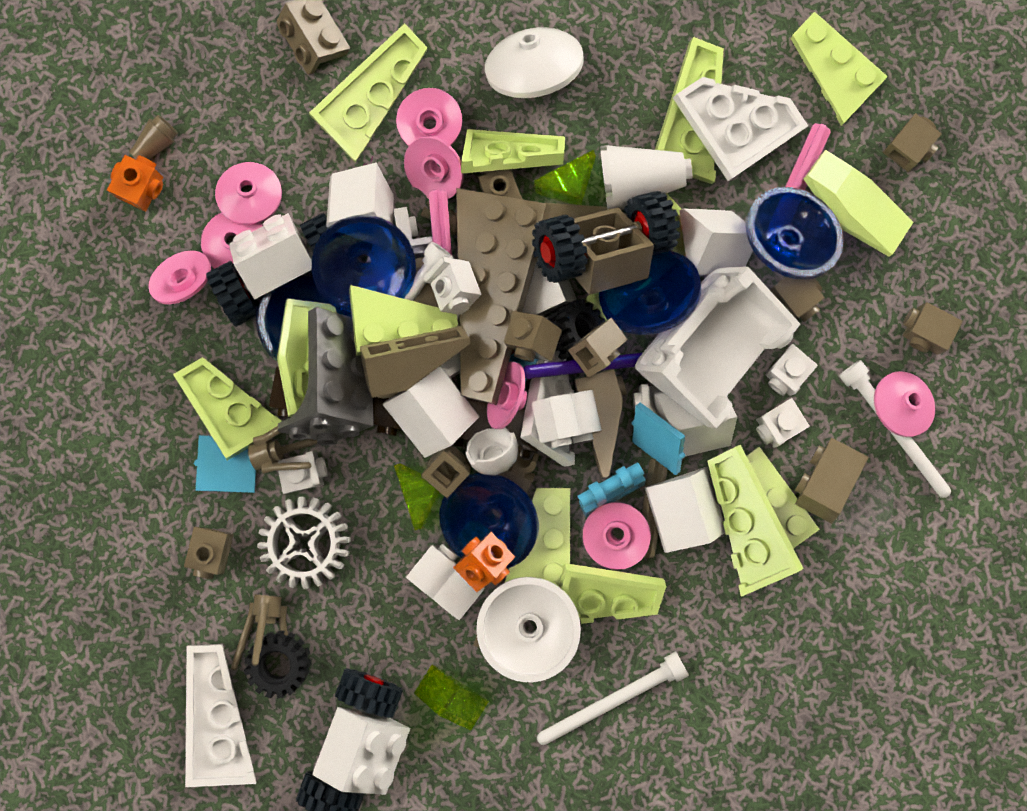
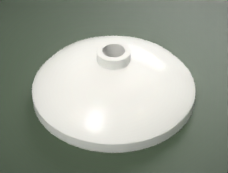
(534, 62)
(522, 653)

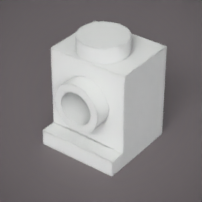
(453, 285)

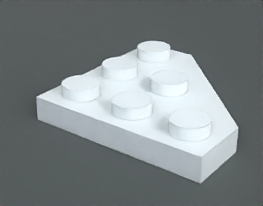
(738, 122)

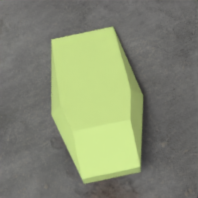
(858, 203)
(293, 351)

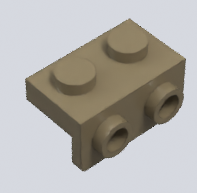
(311, 33)

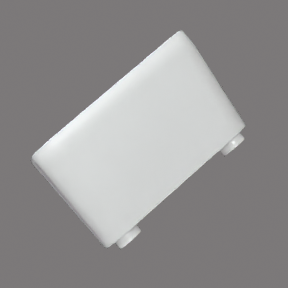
(717, 343)

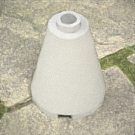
(641, 171)

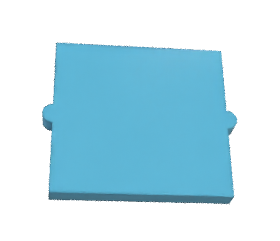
(658, 438)
(220, 475)

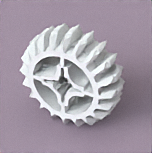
(293, 529)

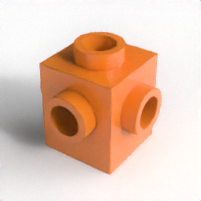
(135, 181)
(484, 561)

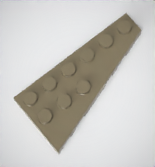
(497, 242)

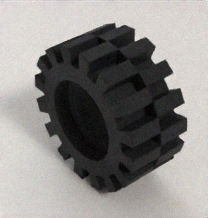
(573, 314)
(279, 684)

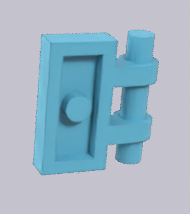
(612, 489)

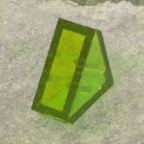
(568, 181)
(418, 495)
(450, 698)

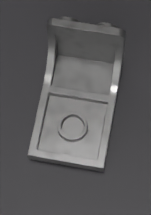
(337, 392)

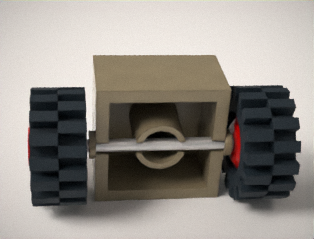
(607, 246)

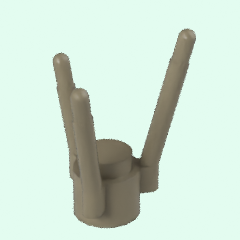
(266, 453)
(263, 611)

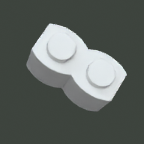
(566, 417)
(442, 583)

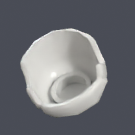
(492, 451)

